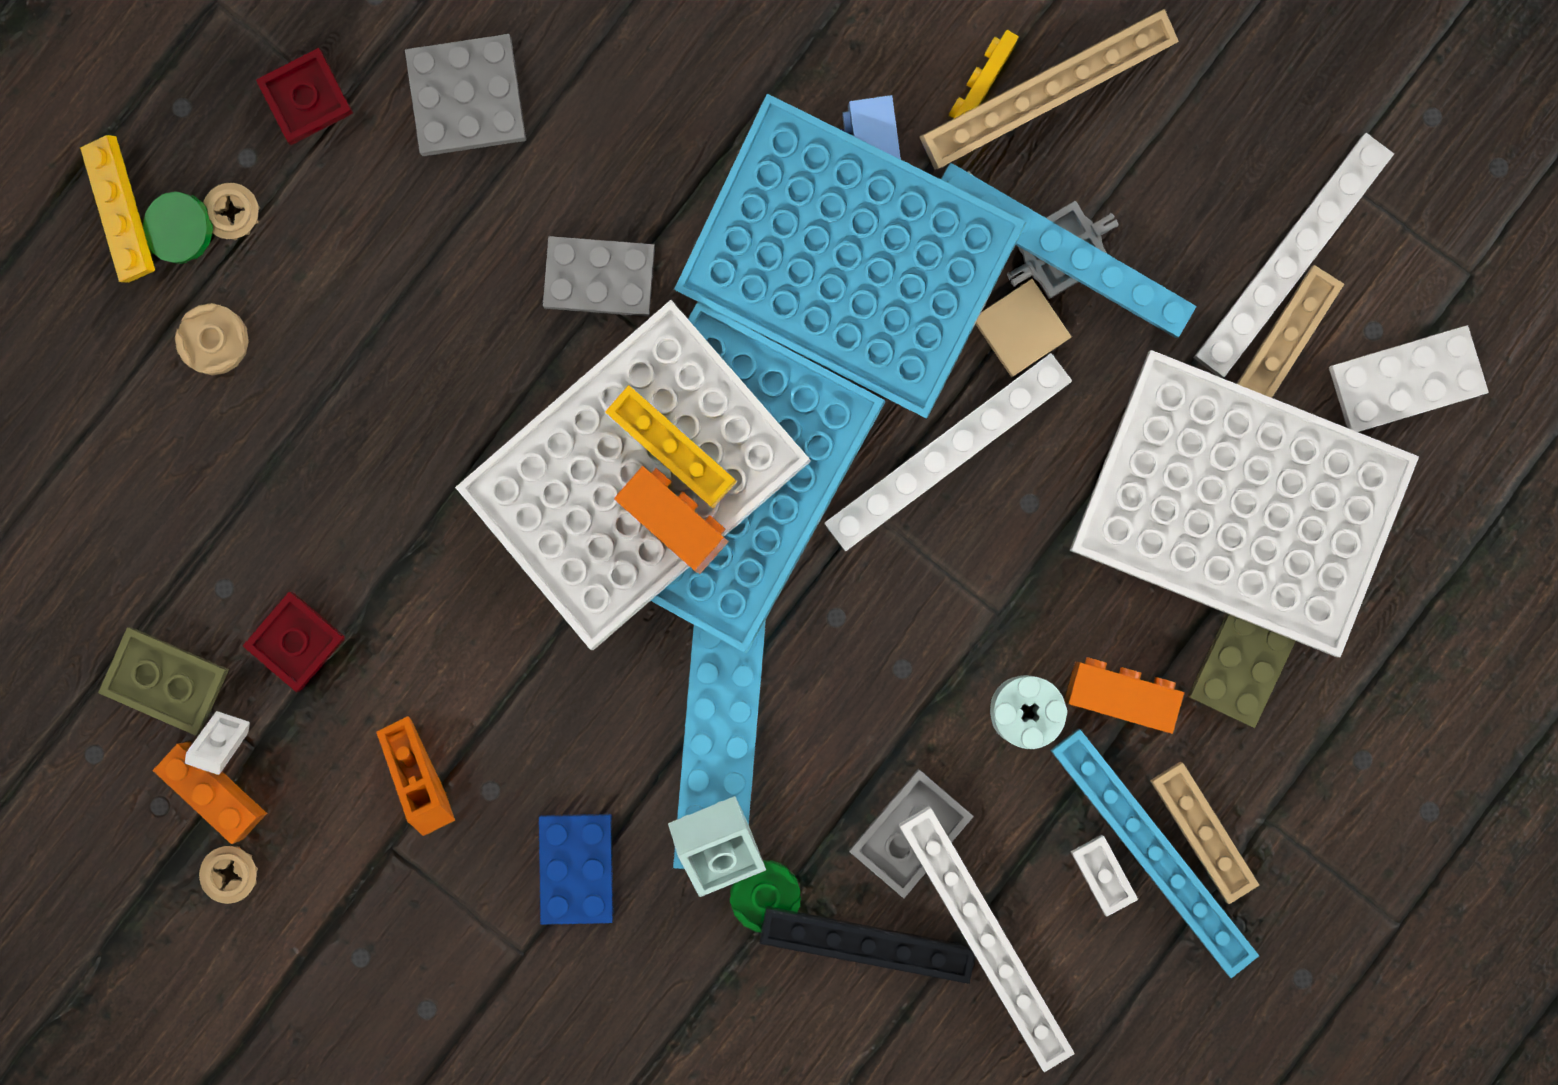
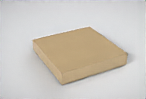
(1022, 328)

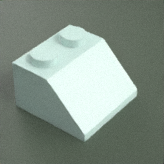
(716, 846)

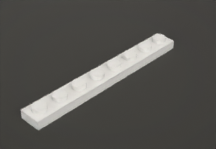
(1293, 255)
(948, 452)
(986, 938)

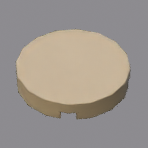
(211, 339)

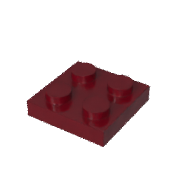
(304, 96)
(294, 641)

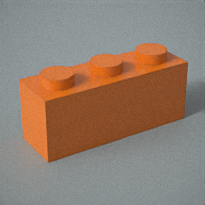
(672, 518)
(1124, 695)
(210, 795)

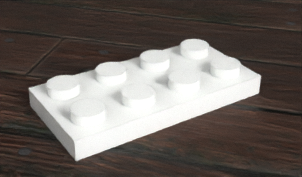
(1408, 379)

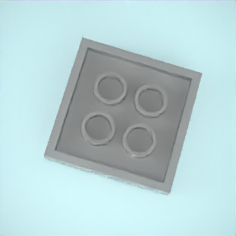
(465, 95)

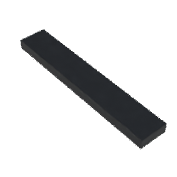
(867, 944)

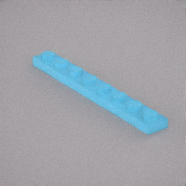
(1083, 260)
(1154, 853)

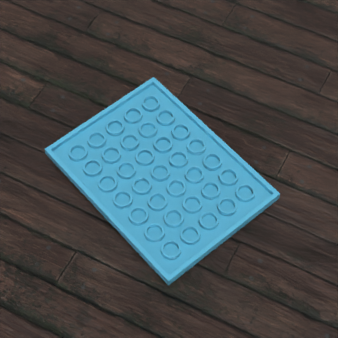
(849, 255)
(829, 424)

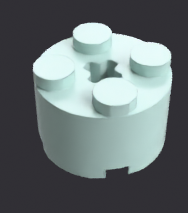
(1048, 710)

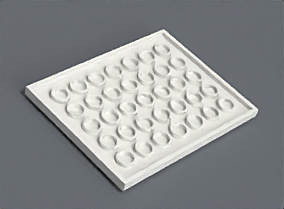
(558, 477)
(1244, 503)

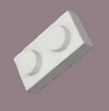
(217, 743)
(1104, 875)

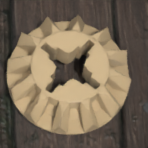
(242, 198)
(213, 881)

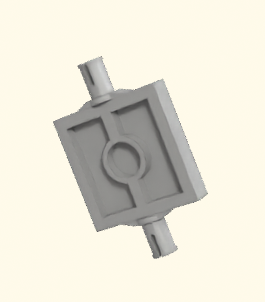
(1074, 221)

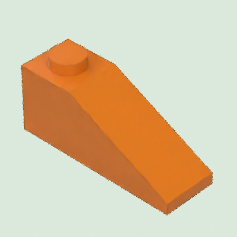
(415, 777)

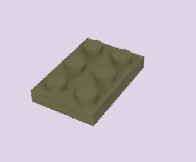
(1241, 670)
(163, 681)

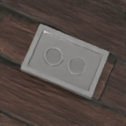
(598, 276)
(884, 845)

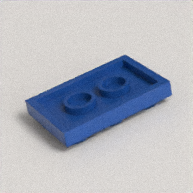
(576, 869)

